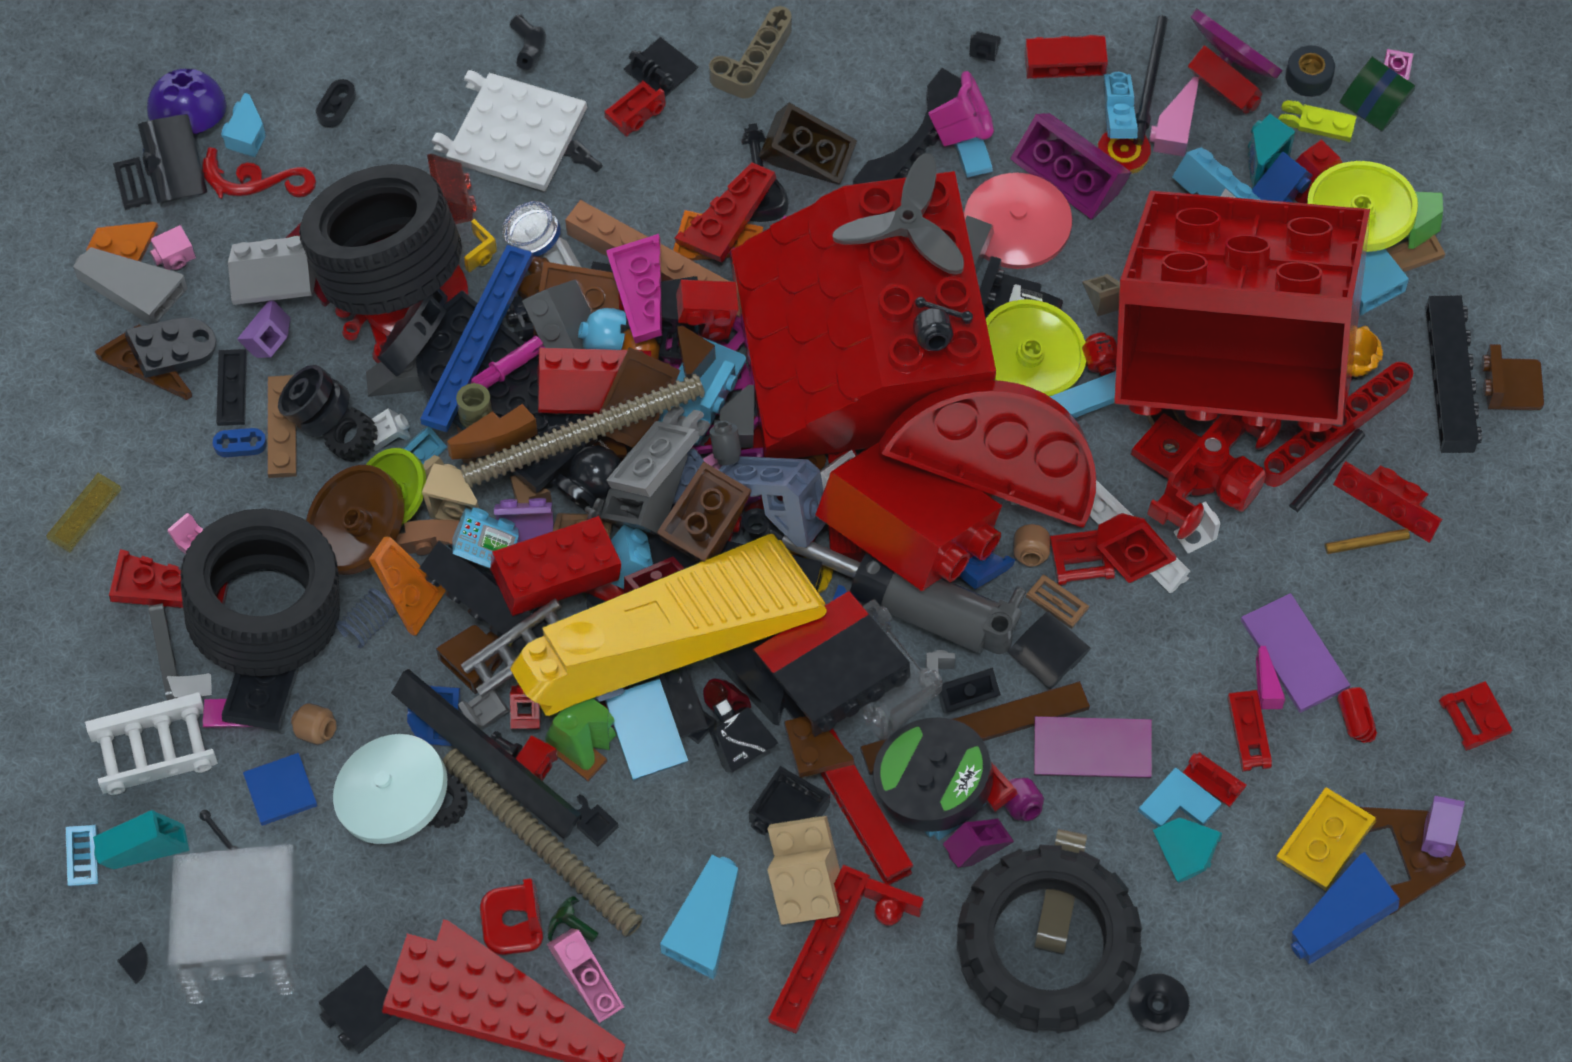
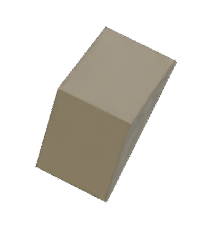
(1103, 294)

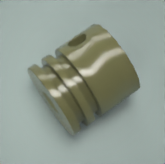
(473, 403)

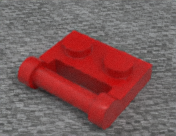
(1078, 548)
(1483, 711)

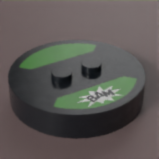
(933, 774)

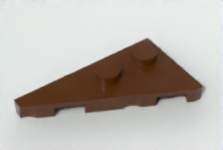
(119, 354)

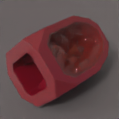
(719, 689)

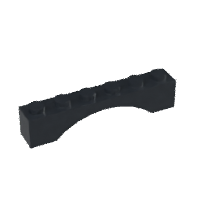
(897, 164)

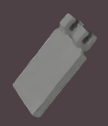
(658, 452)

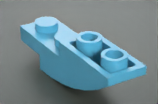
(1119, 106)

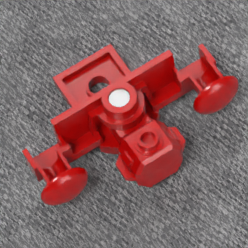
(1202, 467)

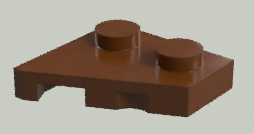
(817, 753)

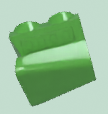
(580, 730)

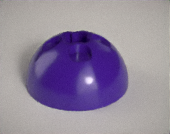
(187, 93)

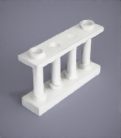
(132, 724)

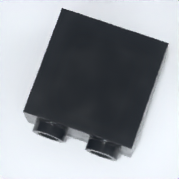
(787, 801)
(357, 1010)

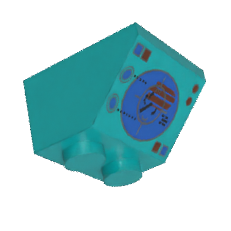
(1267, 143)

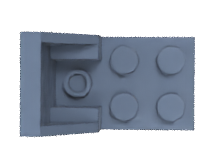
(793, 479)

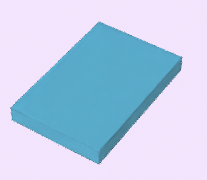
(646, 729)

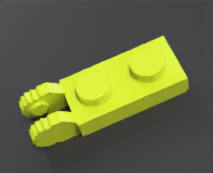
(1318, 120)

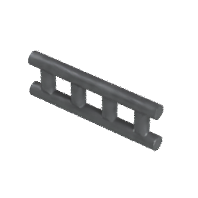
(501, 646)

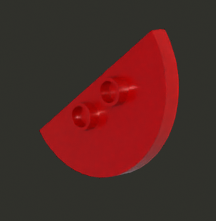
(1001, 443)

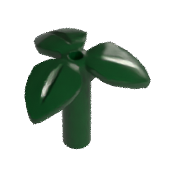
(565, 915)

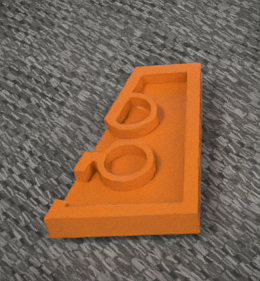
(405, 584)

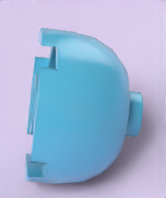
(603, 329)

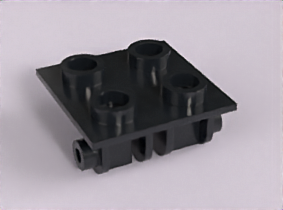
(660, 66)

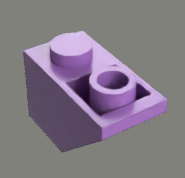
(266, 331)

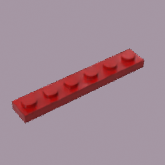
(818, 953)

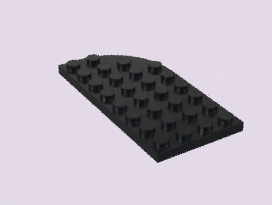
(516, 389)

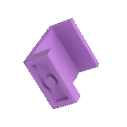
(530, 518)

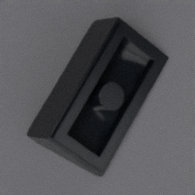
(969, 690)

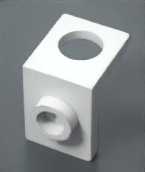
(1208, 529)

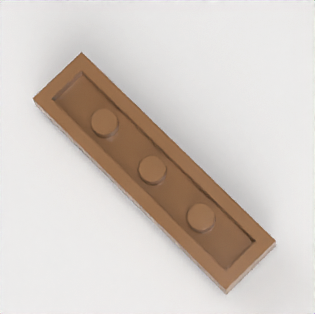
(281, 434)

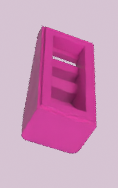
(1268, 685)

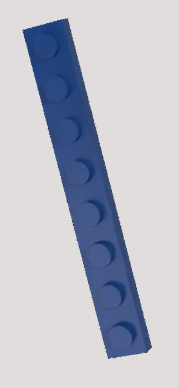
(477, 337)

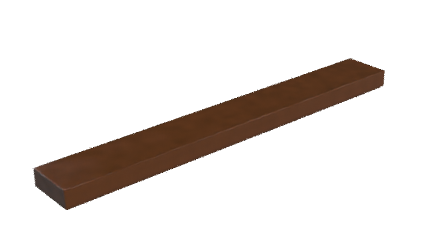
(1010, 716)

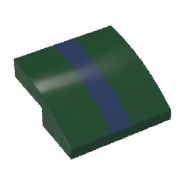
(1377, 94)

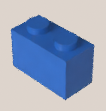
(1283, 180)

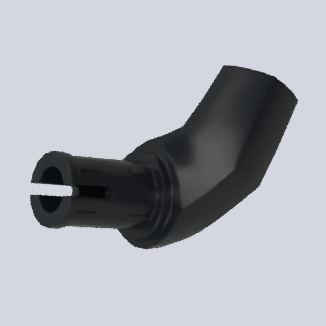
(533, 41)

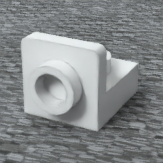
(389, 427)

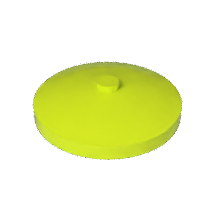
(1371, 187)
(1036, 346)

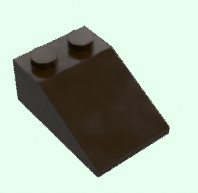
(807, 145)

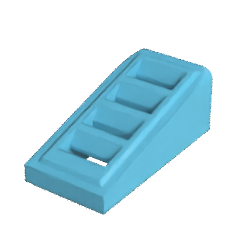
(76, 832)

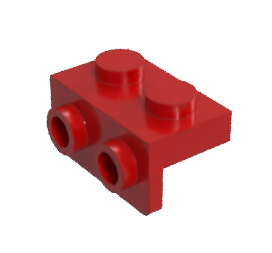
(635, 108)

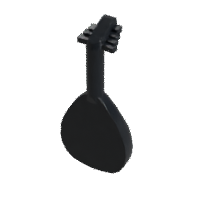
(775, 202)

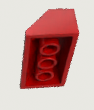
(576, 378)

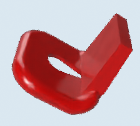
(517, 938)

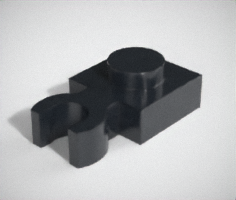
(595, 822)

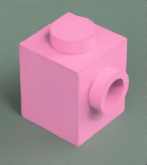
(172, 249)

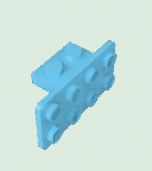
(717, 383)

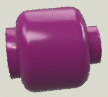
(1028, 801)

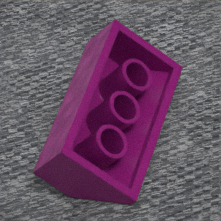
(1071, 164)

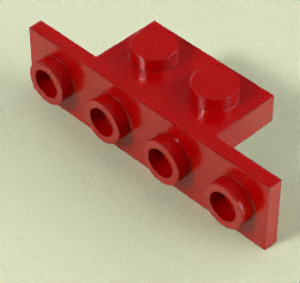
(1390, 497)

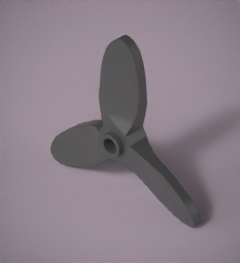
(908, 221)

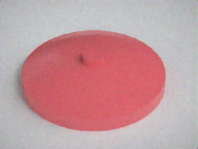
(1027, 218)

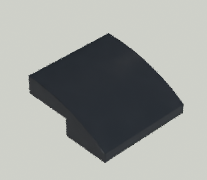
(1049, 650)

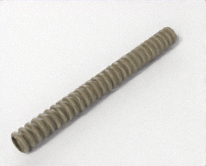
(583, 430)
(542, 842)

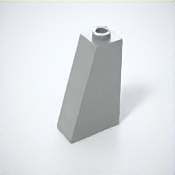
(131, 284)

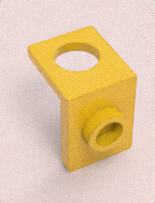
(483, 253)

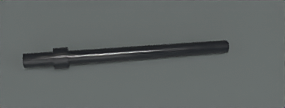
(1143, 117)

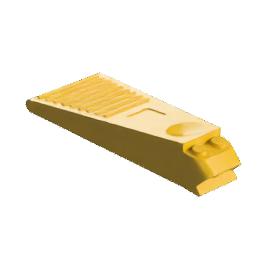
(668, 625)

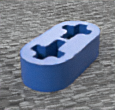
(239, 442)

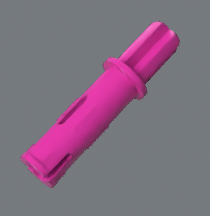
(512, 361)

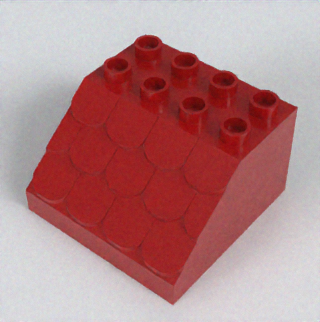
(1241, 309)
(836, 320)

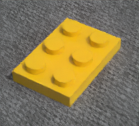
(1326, 839)

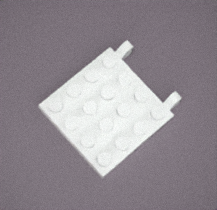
(513, 130)

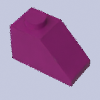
(977, 841)

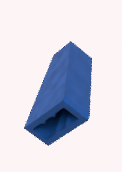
(1346, 910)

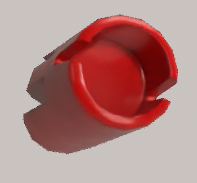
(1357, 714)

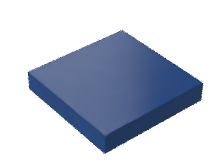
(280, 789)

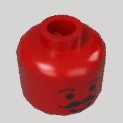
(1100, 353)

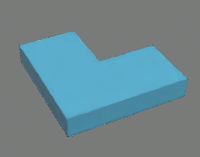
(1179, 793)

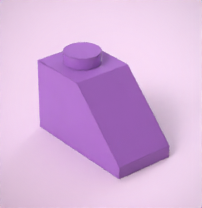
(1442, 826)

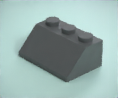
(558, 315)

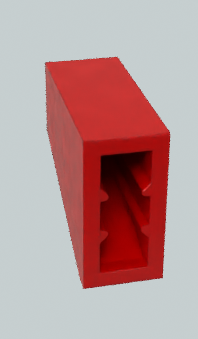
(1225, 80)

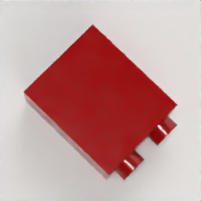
(909, 517)

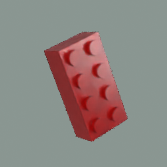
(555, 565)

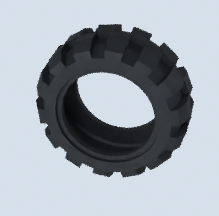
(1055, 870)

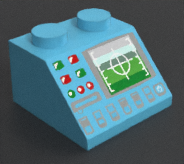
(480, 535)

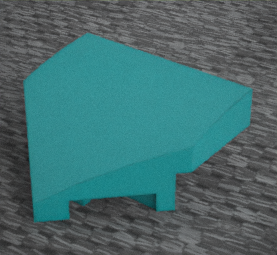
(1187, 847)

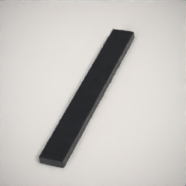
(486, 753)

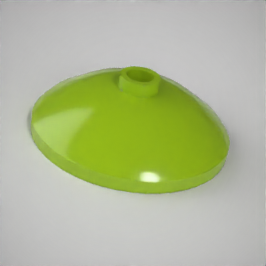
(407, 472)

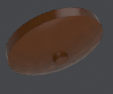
(356, 513)

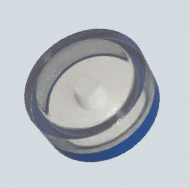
(531, 228)

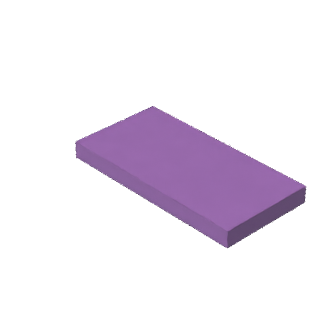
(1296, 652)

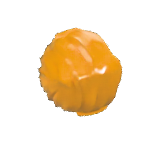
(1367, 352)

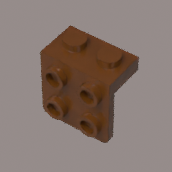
(1512, 382)

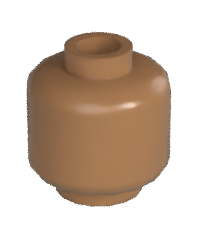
(1031, 544)
(313, 723)

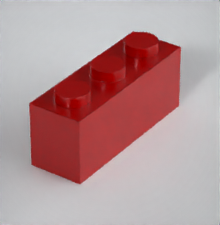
(1066, 57)

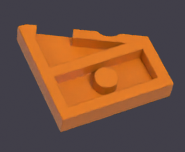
(124, 240)

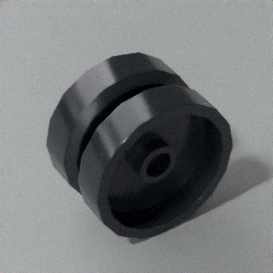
(313, 400)

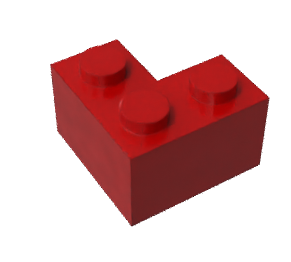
(708, 304)

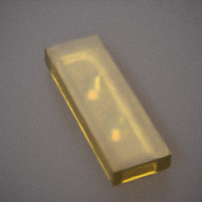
(83, 512)

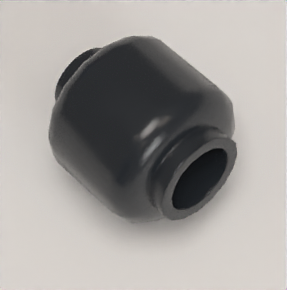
(933, 329)

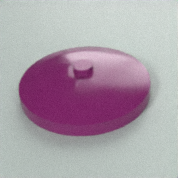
(1232, 48)

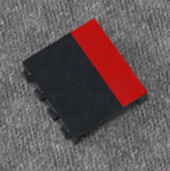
(834, 663)

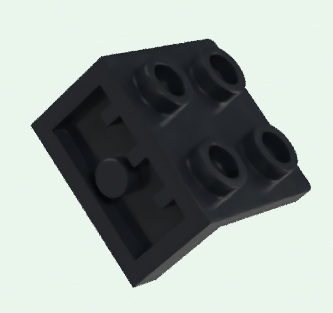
(997, 286)

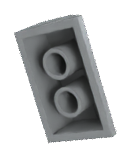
(269, 271)

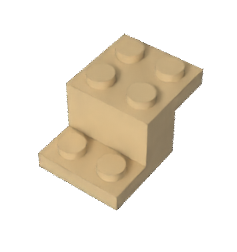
(803, 870)

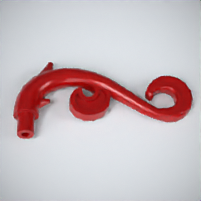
(256, 184)

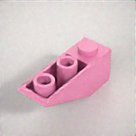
(585, 974)

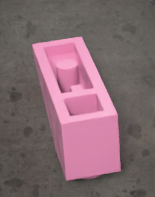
(1175, 122)

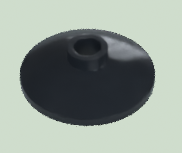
(1162, 989)

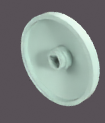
(390, 788)

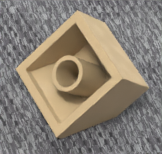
(447, 493)

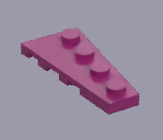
(638, 279)

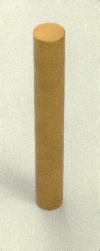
(1367, 541)

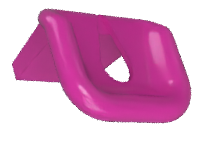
(956, 118)

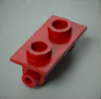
(1214, 779)

